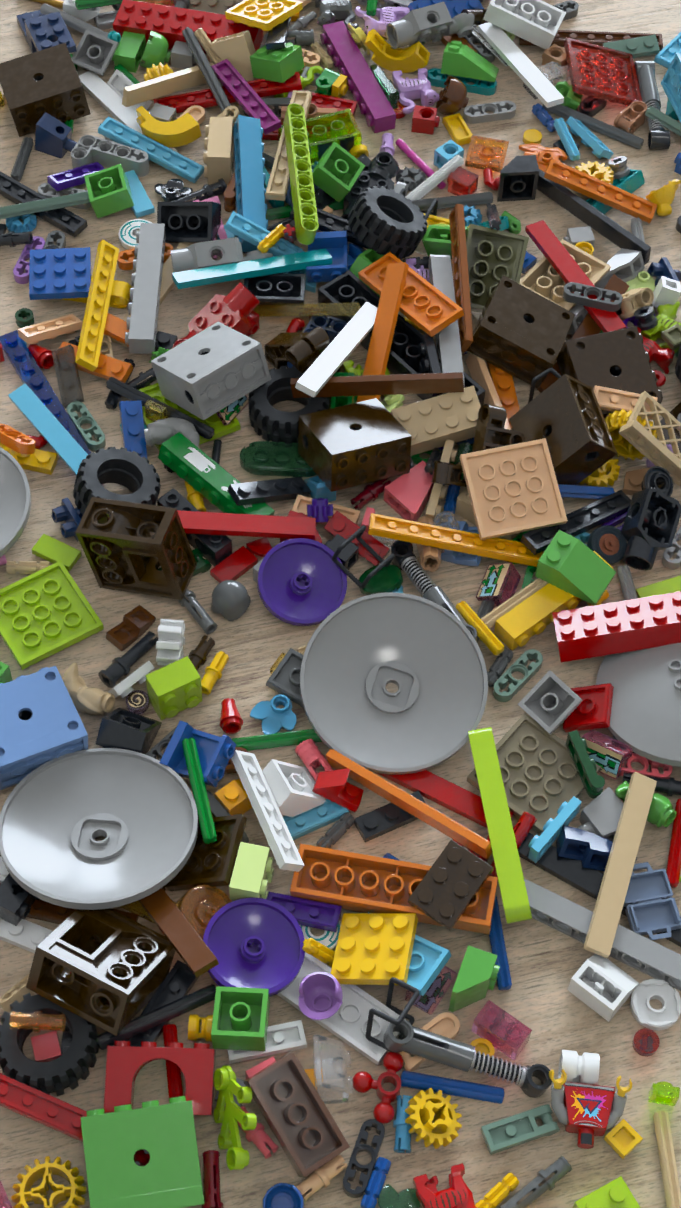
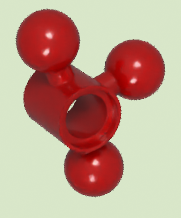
(364, 1082)

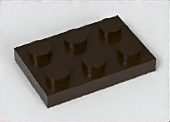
(450, 885)

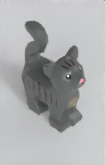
(335, 10)

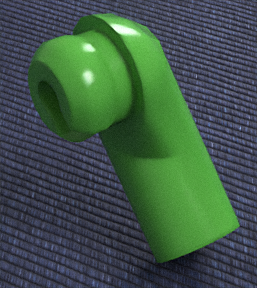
(514, 223)

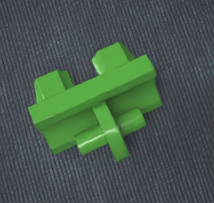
(571, 98)

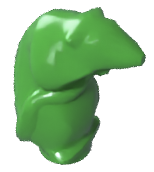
(660, 811)

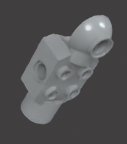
(428, 25)
(200, 254)

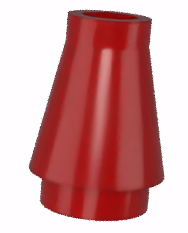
(42, 356)
(230, 717)

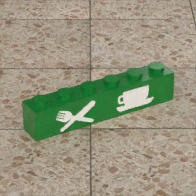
(205, 475)

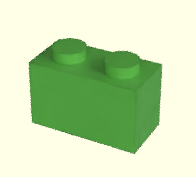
(130, 51)

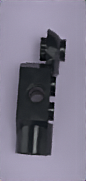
(380, 172)
(650, 519)

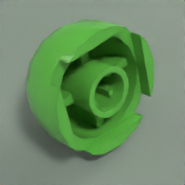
(155, 51)

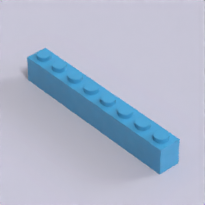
(249, 173)

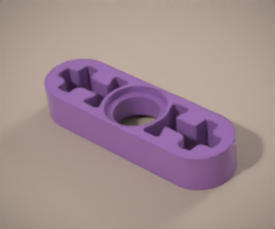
(18, 271)

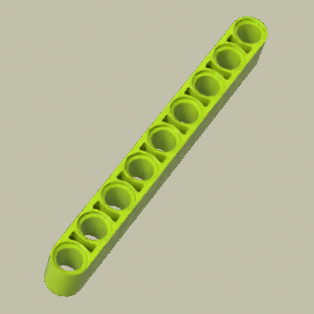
(300, 174)
(499, 826)

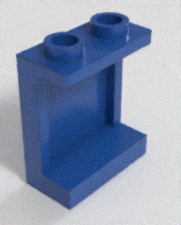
(337, 246)
(212, 750)

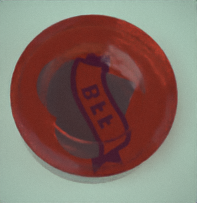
(645, 1042)

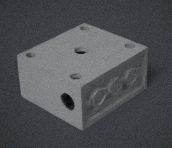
(211, 370)

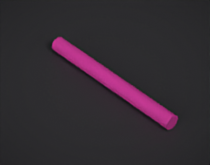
(417, 160)

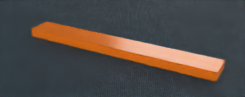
(385, 322)
(411, 804)

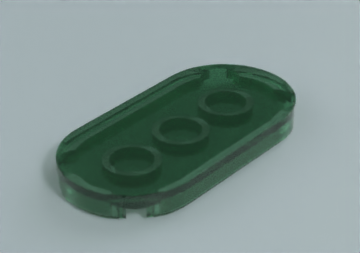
(274, 460)

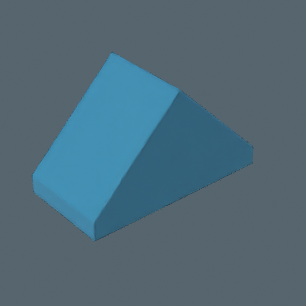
(319, 489)

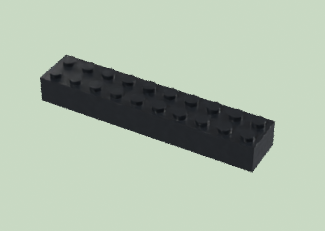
(404, 350)

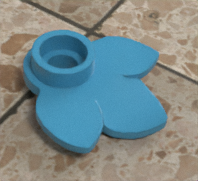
(275, 718)

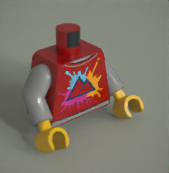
(587, 1107)

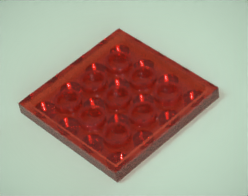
(602, 72)

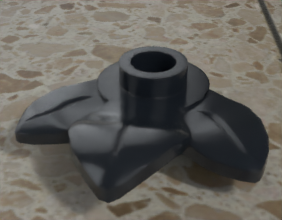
(172, 190)

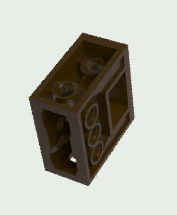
(129, 553)
(102, 973)

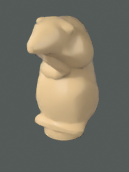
(85, 699)

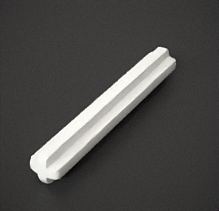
(435, 178)

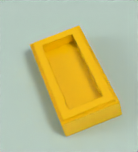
(457, 129)

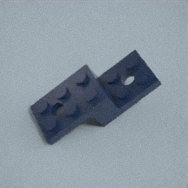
(45, 31)

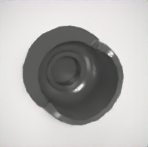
(230, 599)

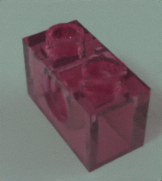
(501, 1030)

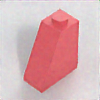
(410, 492)

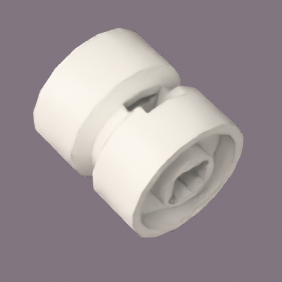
(579, 1068)

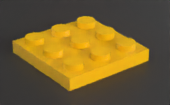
(263, 13)
(374, 948)

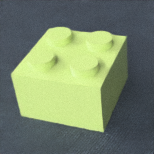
(251, 872)

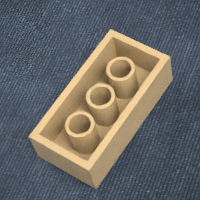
(440, 418)

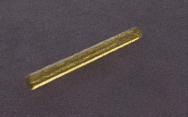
(314, 309)

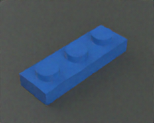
(133, 427)

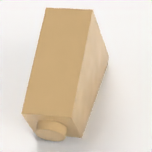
(237, 50)

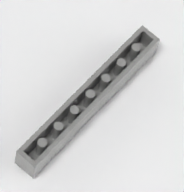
(146, 290)

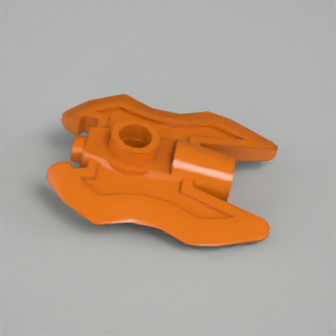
(543, 154)

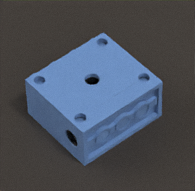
(36, 724)

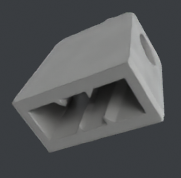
(602, 815)

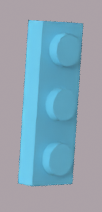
(589, 139)
(552, 828)

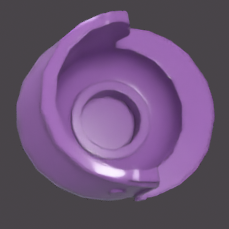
(320, 995)

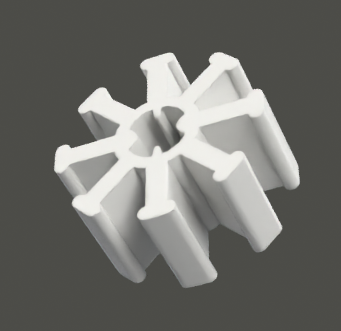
(170, 641)

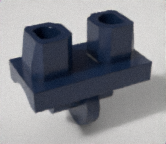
(664, 269)
(70, 515)

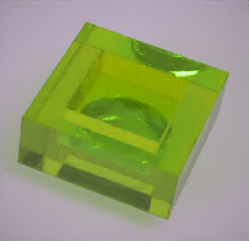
(664, 1094)

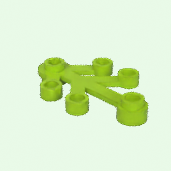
(225, 1081)

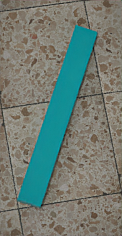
(251, 268)

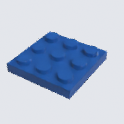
(59, 273)

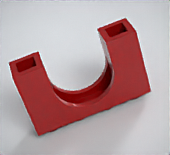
(126, 1062)

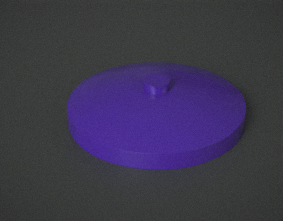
(301, 582)
(255, 945)

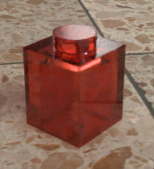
(462, 182)

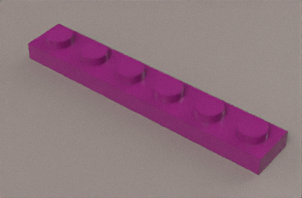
(246, 96)

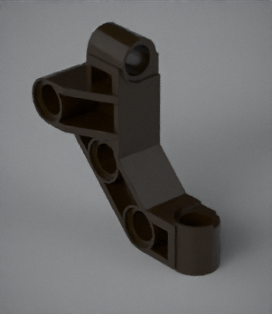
(297, 348)
(488, 435)

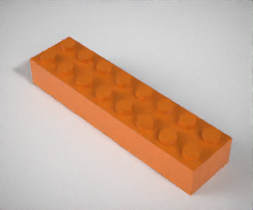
(379, 886)

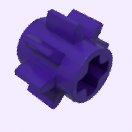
(320, 509)

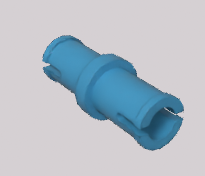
(402, 1136)

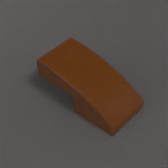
(133, 627)

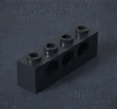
(213, 547)

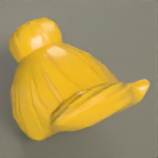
(664, 197)

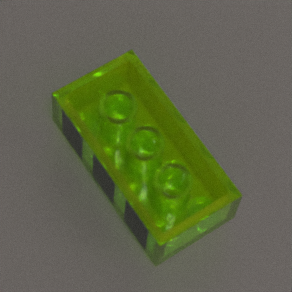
(331, 127)

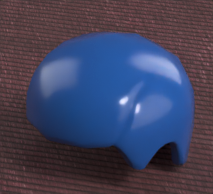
(283, 1196)

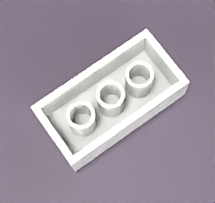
(527, 19)

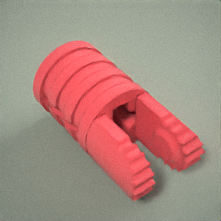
(312, 757)

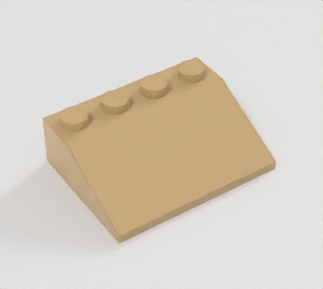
(547, 282)

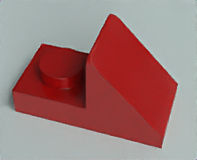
(334, 787)

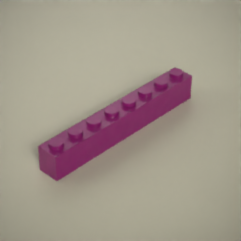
(360, 78)

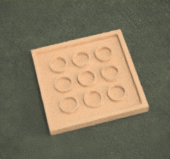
(513, 489)

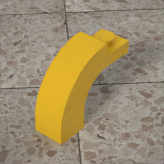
(403, 59)
(170, 134)

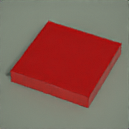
(593, 711)

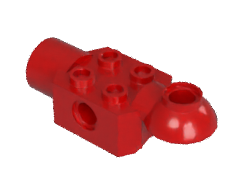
(228, 310)

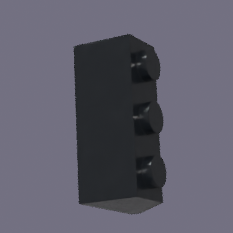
(189, 220)
(278, 288)

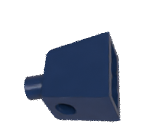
(53, 137)

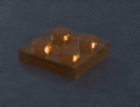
(486, 153)

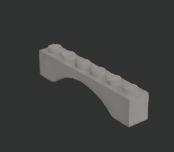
(625, 265)

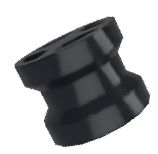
(646, 318)

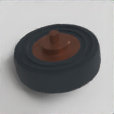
(608, 543)

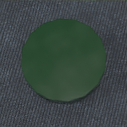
(383, 581)

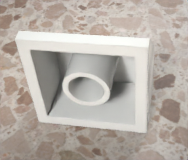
(291, 787)

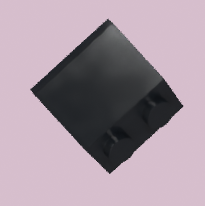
(519, 179)
(127, 731)

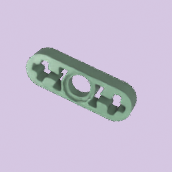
(86, 434)
(520, 666)

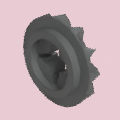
(417, 174)

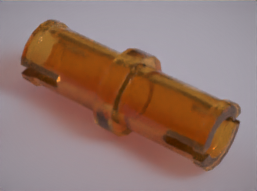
(37, 1021)

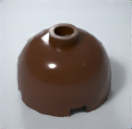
(452, 97)

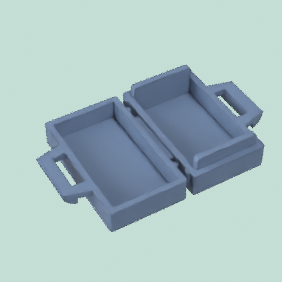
(651, 903)

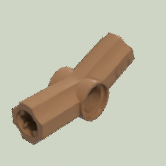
(429, 555)

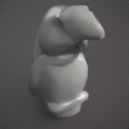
(166, 428)

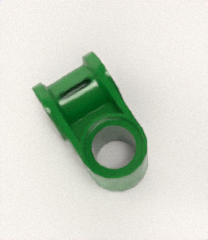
(325, 81)

